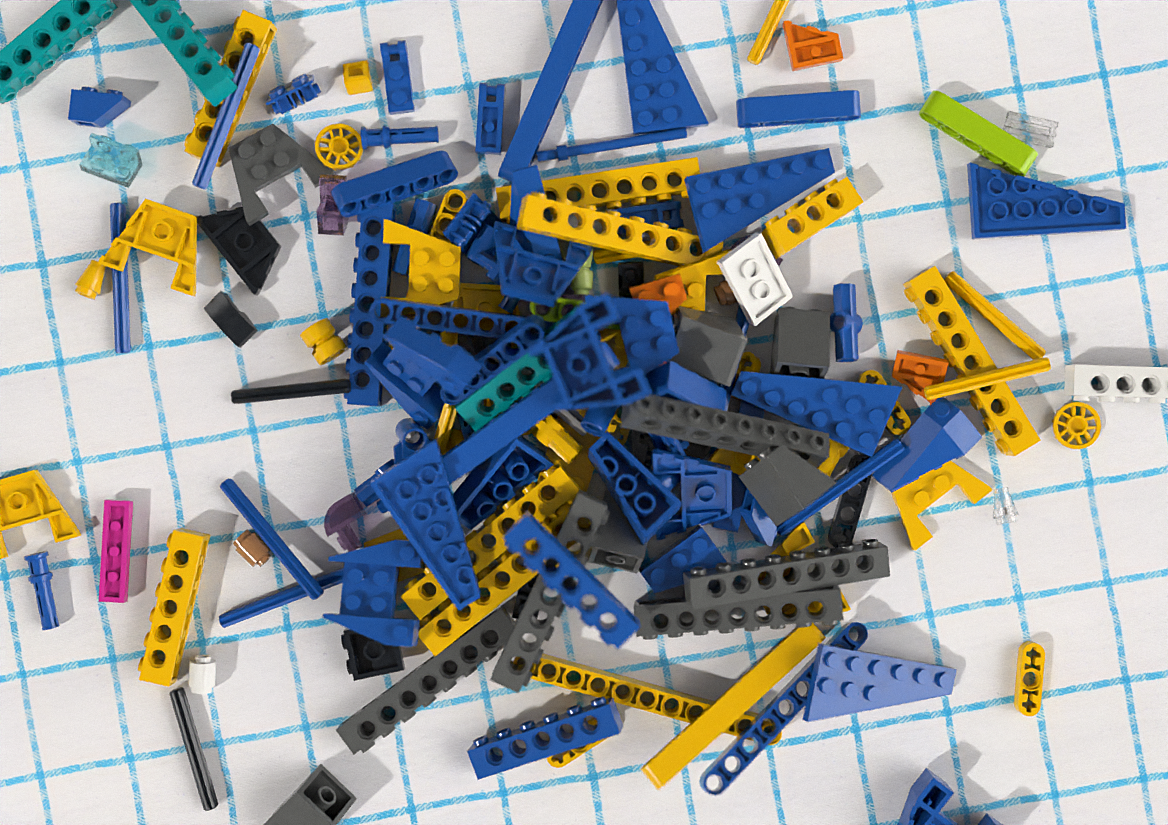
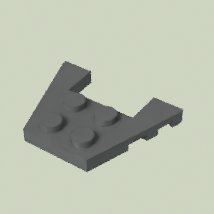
(266, 159)

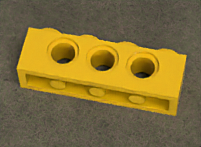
(843, 199)

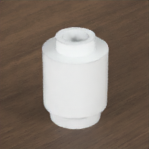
(202, 674)

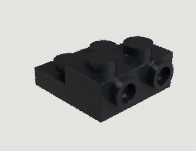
(370, 657)

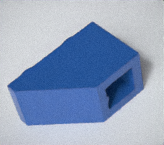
(96, 108)
(757, 520)

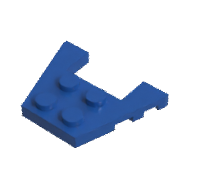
(534, 275)
(645, 333)
(704, 490)

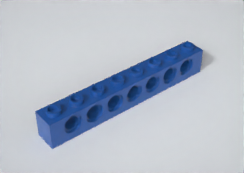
(372, 393)

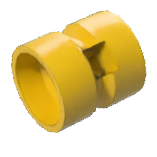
(322, 339)

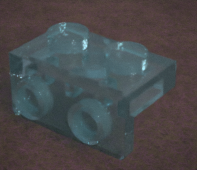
(111, 160)

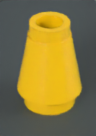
(91, 280)

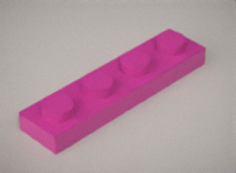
(115, 551)

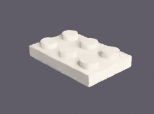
(755, 278)

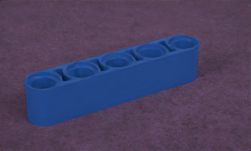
(798, 109)
(394, 183)
(504, 354)

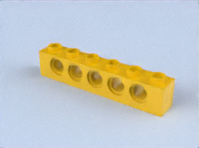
(244, 26)
(150, 666)

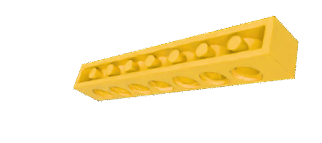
(609, 181)
(532, 220)
(1009, 410)
(423, 603)
(439, 638)

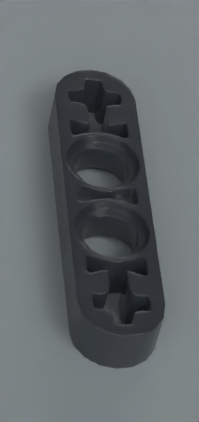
(855, 503)

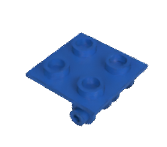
(280, 93)
(469, 221)

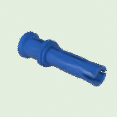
(386, 136)
(40, 578)

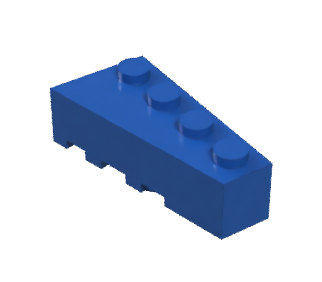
(498, 480)
(634, 488)

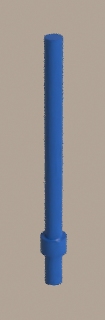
(563, 152)

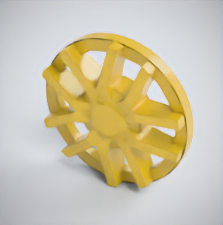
(338, 147)
(1076, 425)

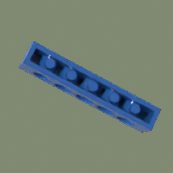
(611, 633)
(487, 763)

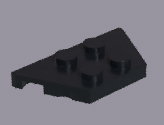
(246, 248)

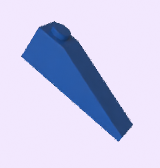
(523, 183)
(932, 441)

